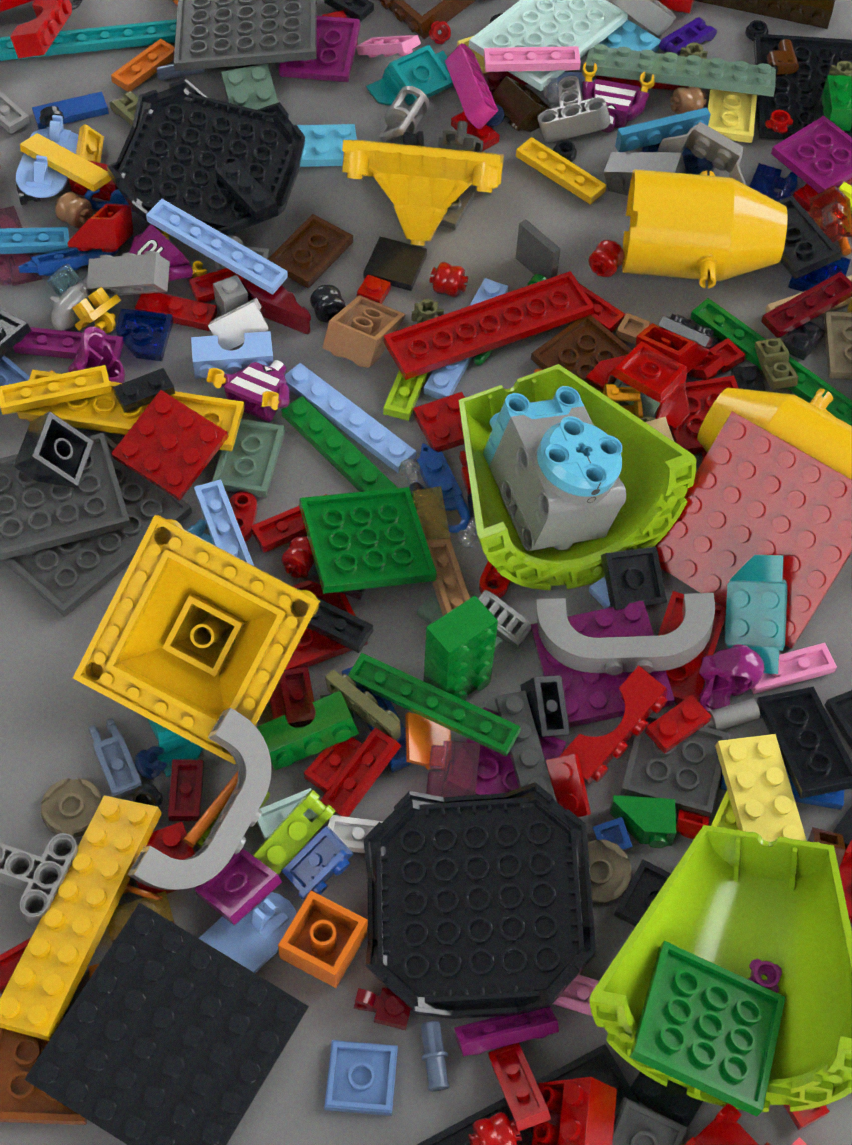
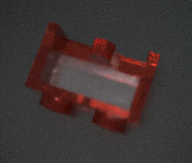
(832, 213)

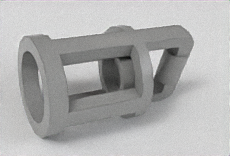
(401, 116)

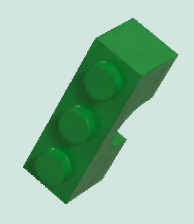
(330, 726)

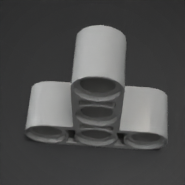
(649, 13)
(574, 115)
(38, 871)

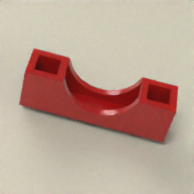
(38, 35)
(641, 697)

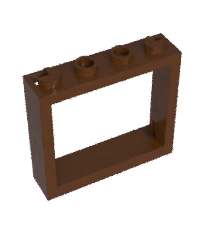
(422, 24)

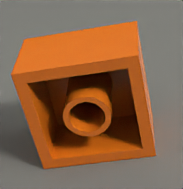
(323, 939)

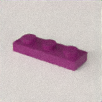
(505, 1030)

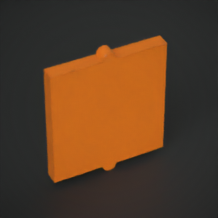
(421, 736)

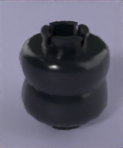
(326, 302)

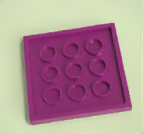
(597, 695)

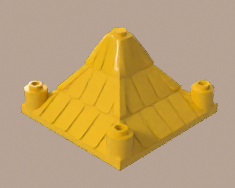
(421, 179)
(194, 635)

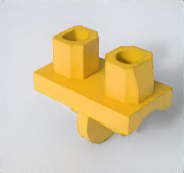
(102, 303)

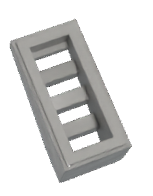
(505, 612)

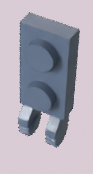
(115, 761)

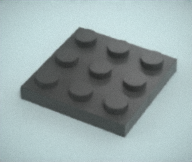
(684, 773)

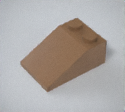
(359, 331)

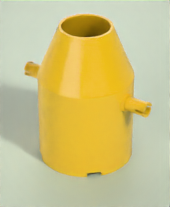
(700, 227)
(790, 419)

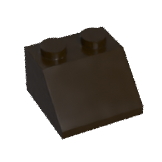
(519, 104)

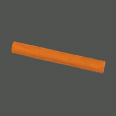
(211, 813)

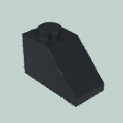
(547, 705)

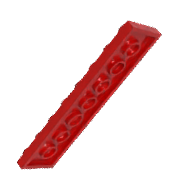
(488, 325)

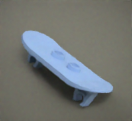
(34, 175)
(256, 935)

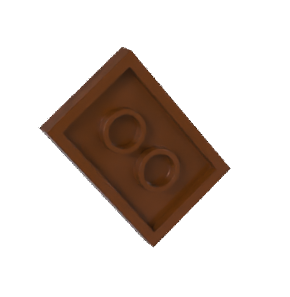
(311, 250)

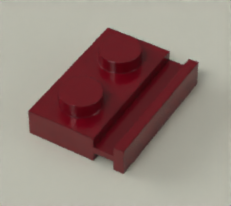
(294, 698)

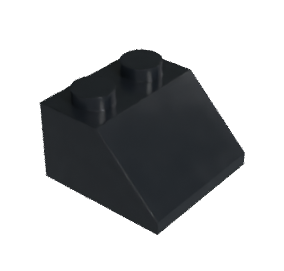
(53, 452)

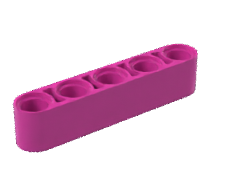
(471, 86)

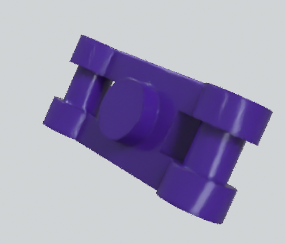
(693, 32)

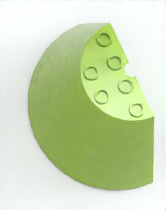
(652, 471)
(740, 903)

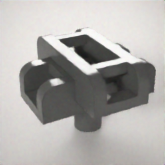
(460, 140)

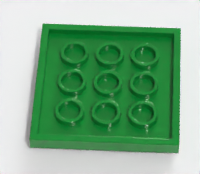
(367, 540)
(709, 1028)

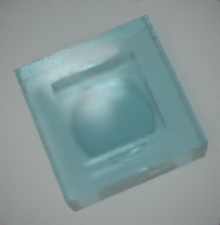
(63, 279)

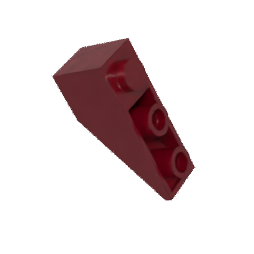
(280, 307)

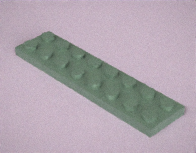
(682, 70)

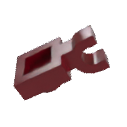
(388, 1007)

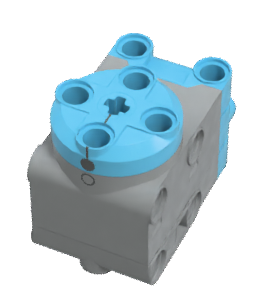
(555, 470)

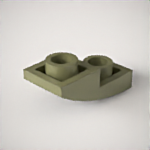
(775, 363)

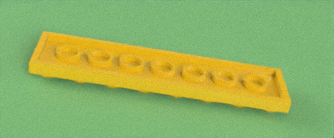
(106, 414)
(77, 918)

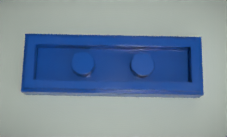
(76, 108)

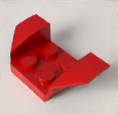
(652, 375)

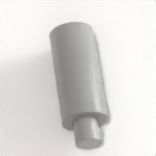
(733, 715)

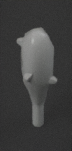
(62, 313)

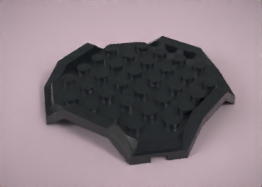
(186, 136)
(479, 902)

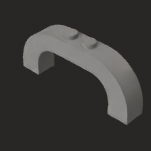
(624, 654)
(242, 810)

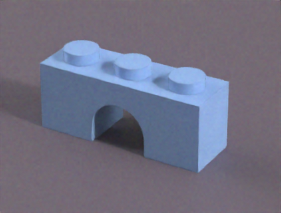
(209, 354)

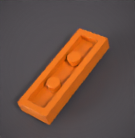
(143, 65)

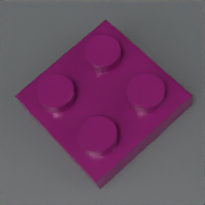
(238, 886)

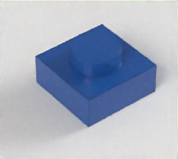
(615, 832)

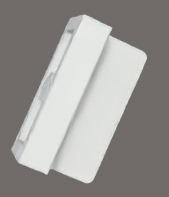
(236, 322)

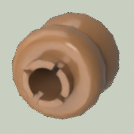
(687, 99)
(73, 209)

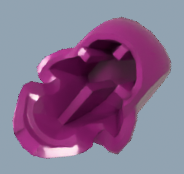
(97, 352)
(729, 673)

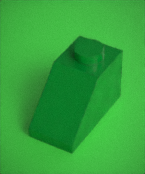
(647, 818)

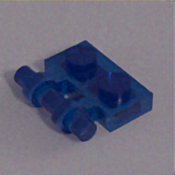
(768, 179)

